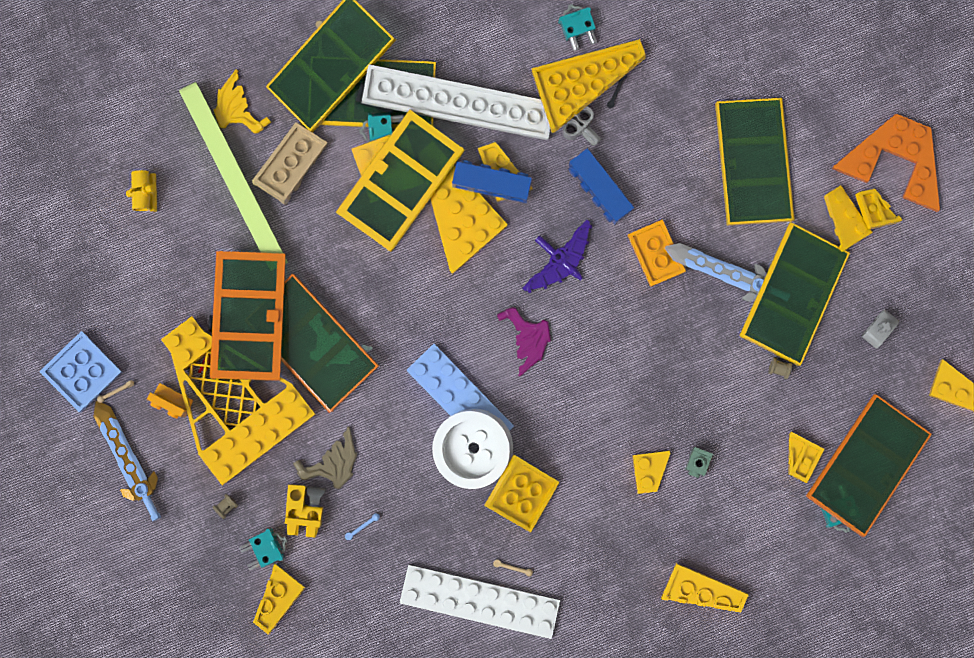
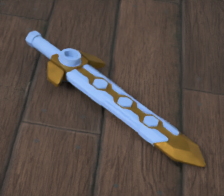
(127, 461)

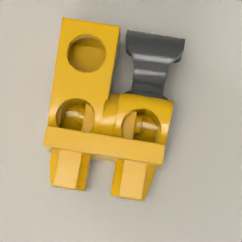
(300, 514)

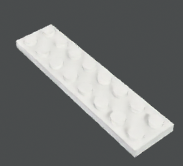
(479, 601)

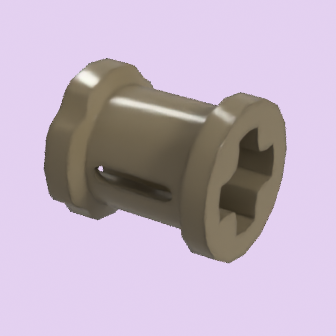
(780, 368)
(225, 506)

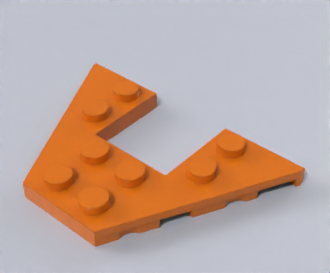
(906, 140)

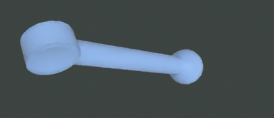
(375, 517)

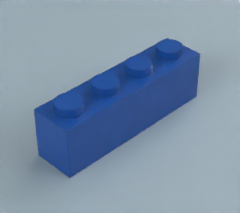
(491, 182)
(600, 186)

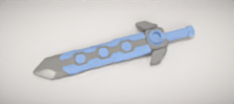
(727, 272)

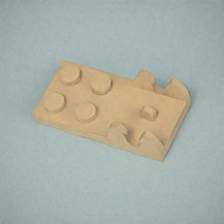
(289, 163)

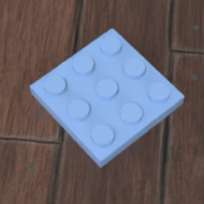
(81, 372)

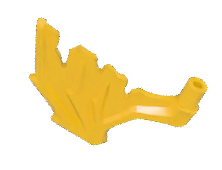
(231, 107)

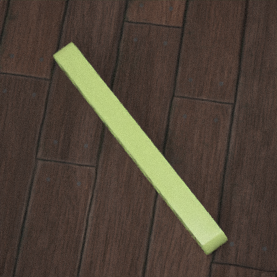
(230, 169)

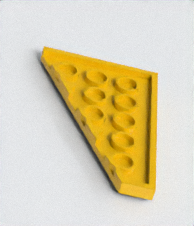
(577, 81)
(464, 222)

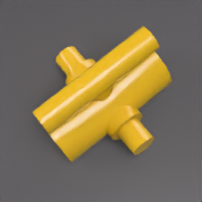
(143, 191)

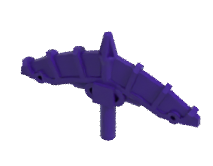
(562, 261)

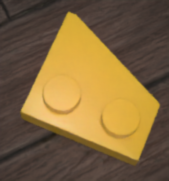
(875, 209)
(802, 457)
(649, 470)

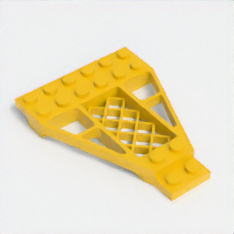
(251, 436)

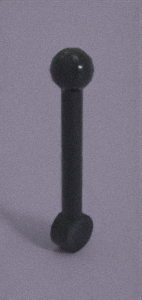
(610, 104)

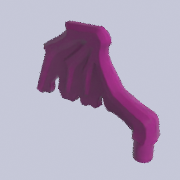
(531, 339)

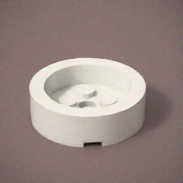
(455, 458)

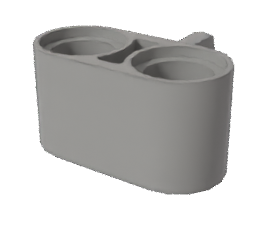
(582, 128)
(880, 329)

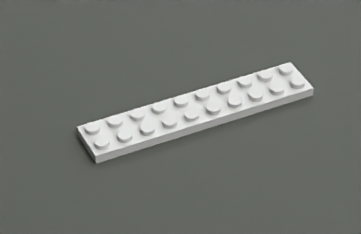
(455, 102)

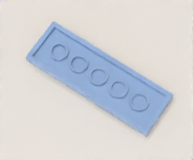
(449, 385)

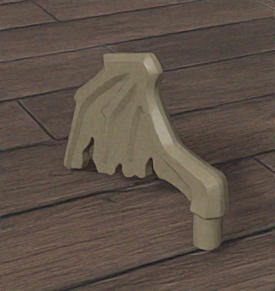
(336, 465)

